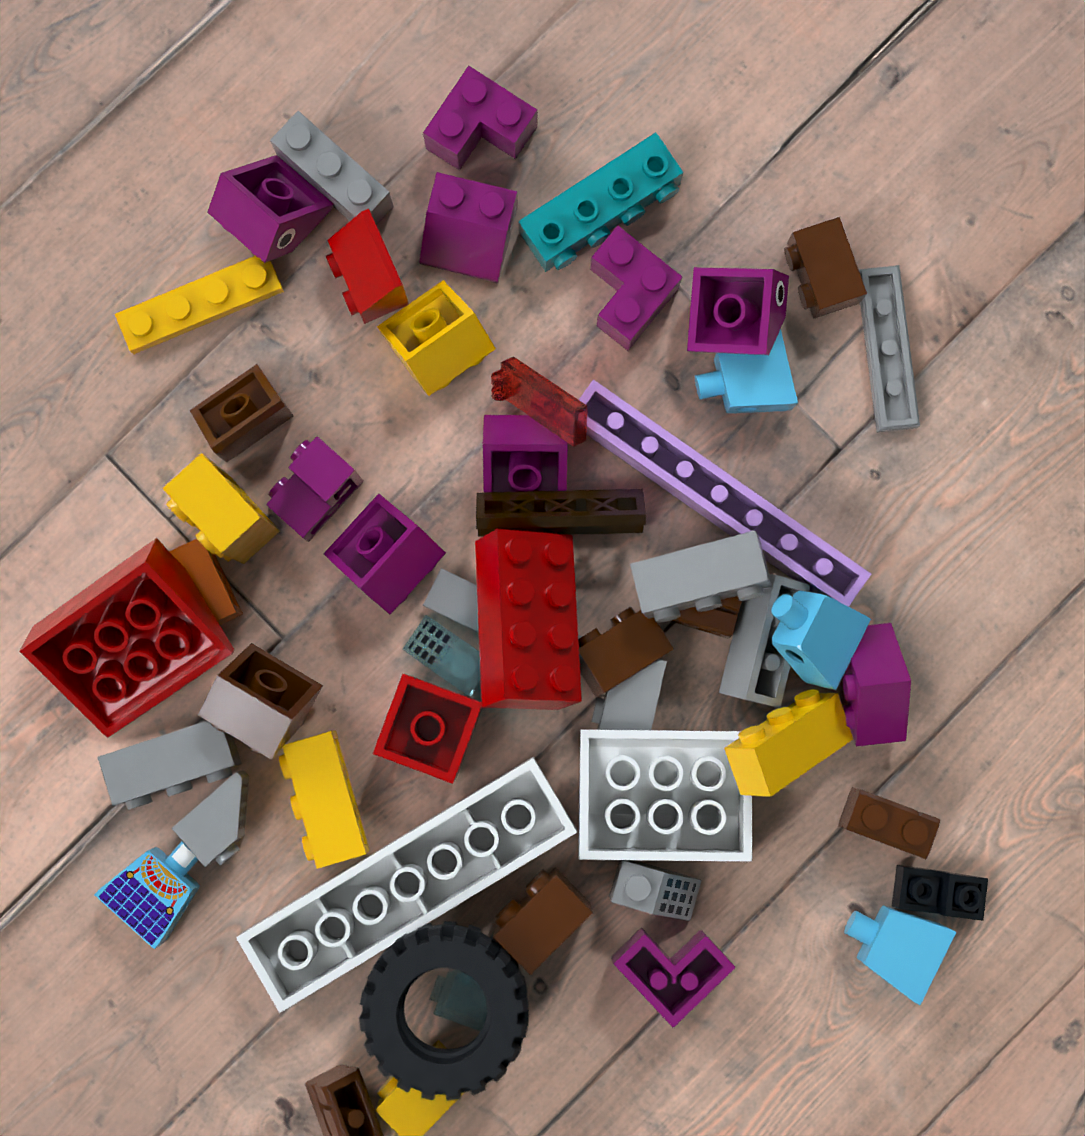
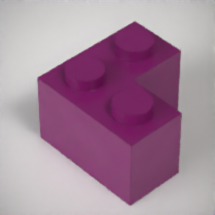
(477, 111)
(641, 283)
(315, 489)
(877, 689)
(673, 983)

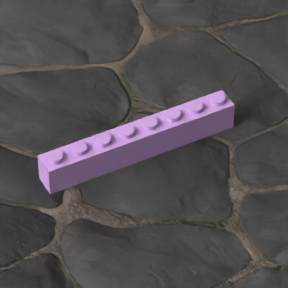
(719, 496)

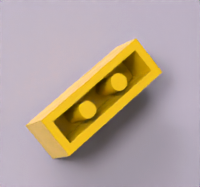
(788, 743)
(324, 799)

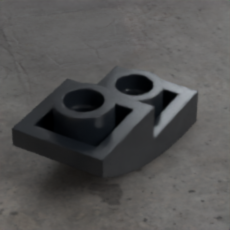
(939, 892)

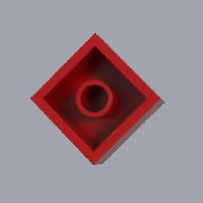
(428, 728)

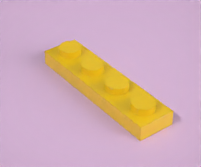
(198, 303)

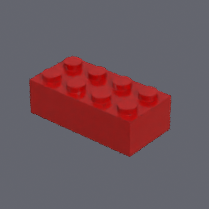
(527, 620)

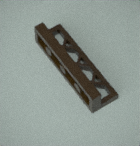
(562, 511)

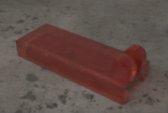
(541, 400)

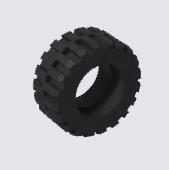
(433, 1068)

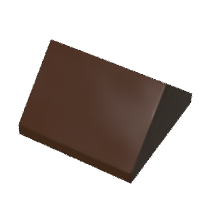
(240, 414)

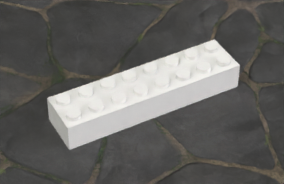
(406, 884)

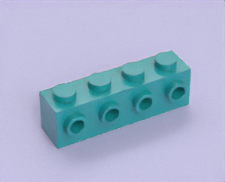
(601, 202)

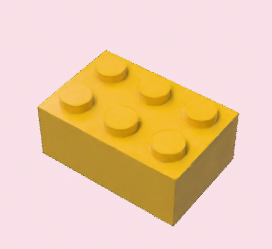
(220, 510)

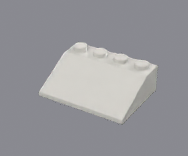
(661, 797)

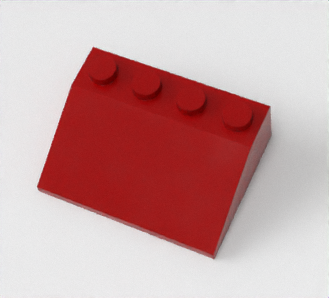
(128, 639)

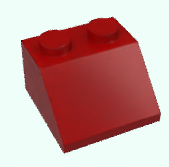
(367, 269)

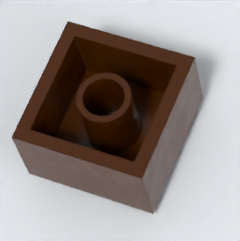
(260, 700)
(541, 919)

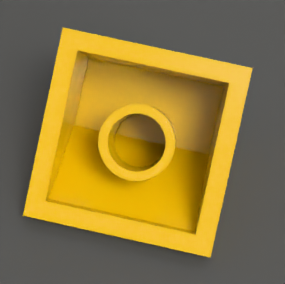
(437, 337)

